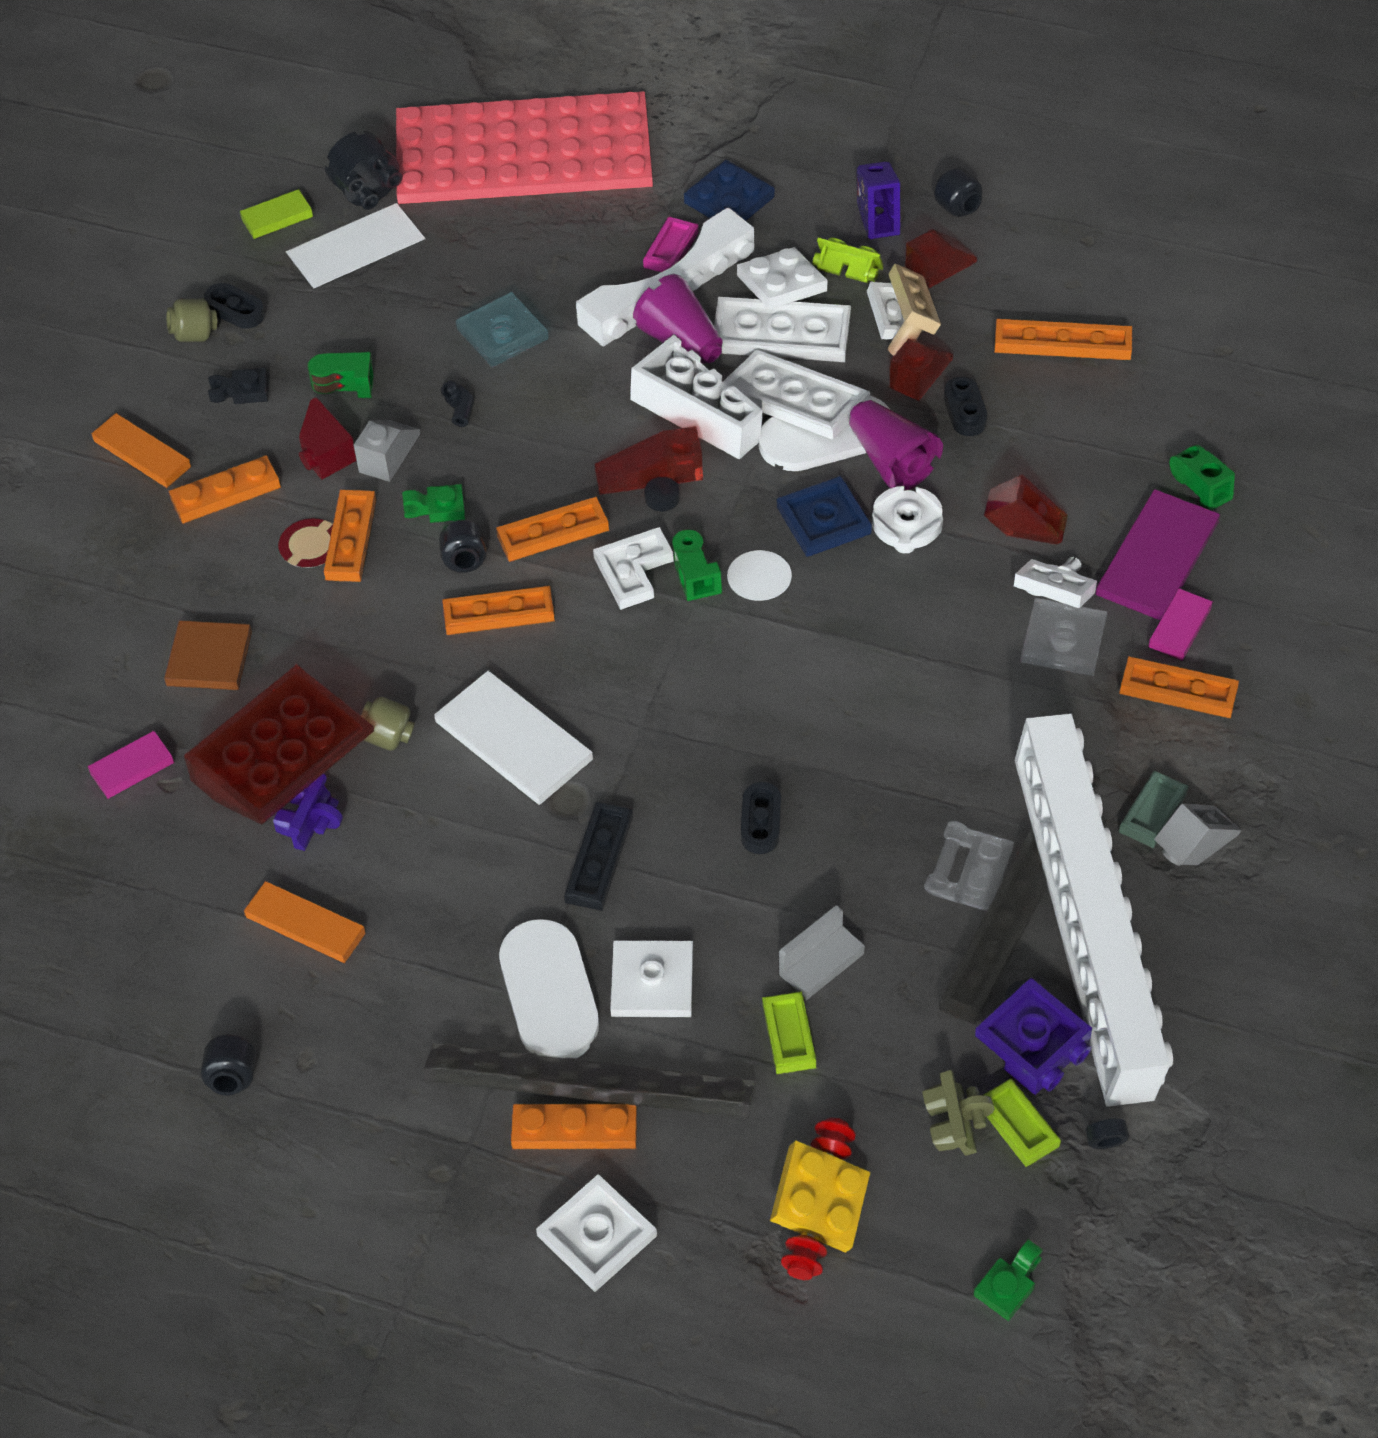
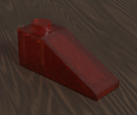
(665, 454)

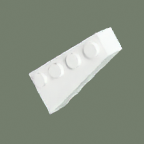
(691, 395)

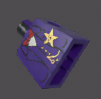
(879, 188)

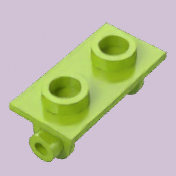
(860, 261)

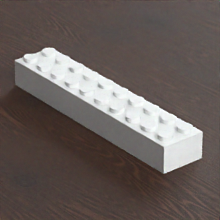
(1092, 911)

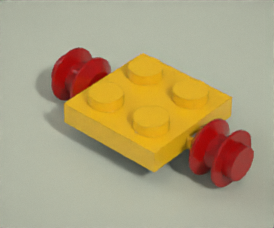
(819, 1197)

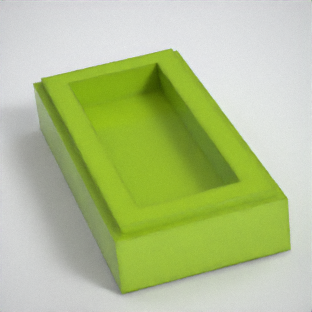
(276, 214)
(789, 1032)
(1021, 1123)

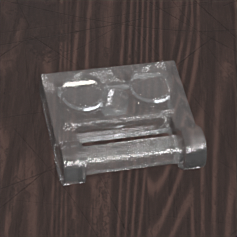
(982, 869)

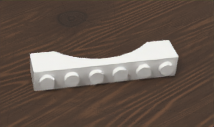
(722, 243)

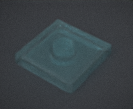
(502, 329)

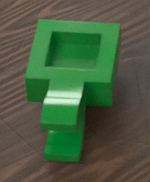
(440, 503)
(1008, 1285)

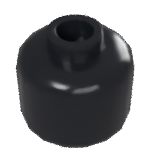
(958, 192)
(462, 546)
(228, 1064)

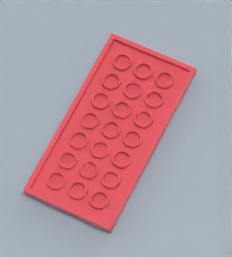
(523, 147)

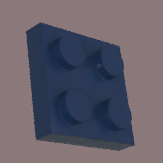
(729, 188)
(824, 516)

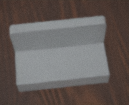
(819, 954)

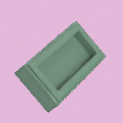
(1153, 808)

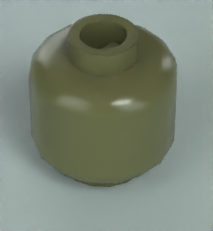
(191, 320)
(389, 722)

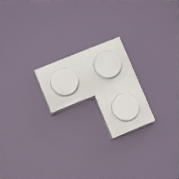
(625, 563)

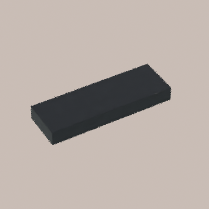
(598, 856)

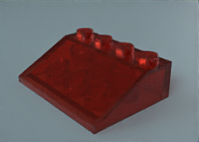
(275, 746)

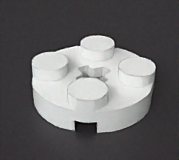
(907, 534)

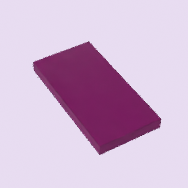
(1157, 554)

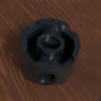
(363, 169)

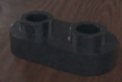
(235, 305)
(962, 399)
(760, 820)

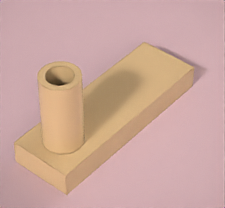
(915, 306)

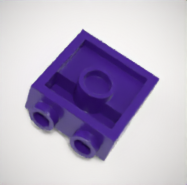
(1036, 1037)

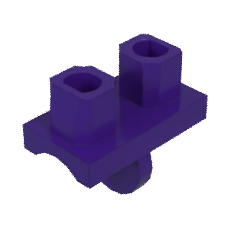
(315, 813)

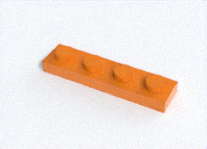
(1063, 339)

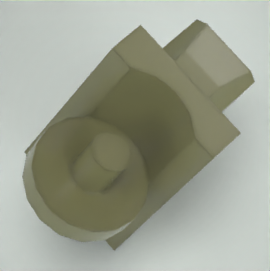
(951, 1098)

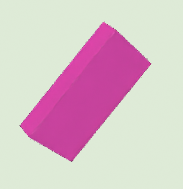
(670, 244)
(1180, 624)
(130, 764)

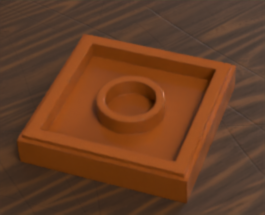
(208, 655)

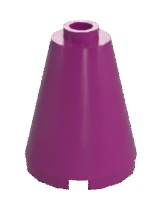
(677, 312)
(895, 444)

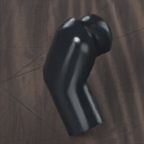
(460, 400)

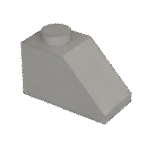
(384, 447)
(1195, 834)

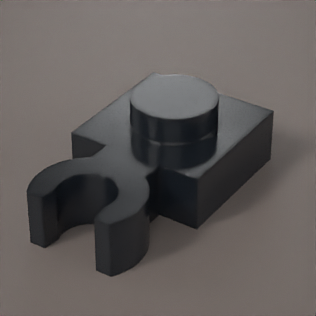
(243, 387)

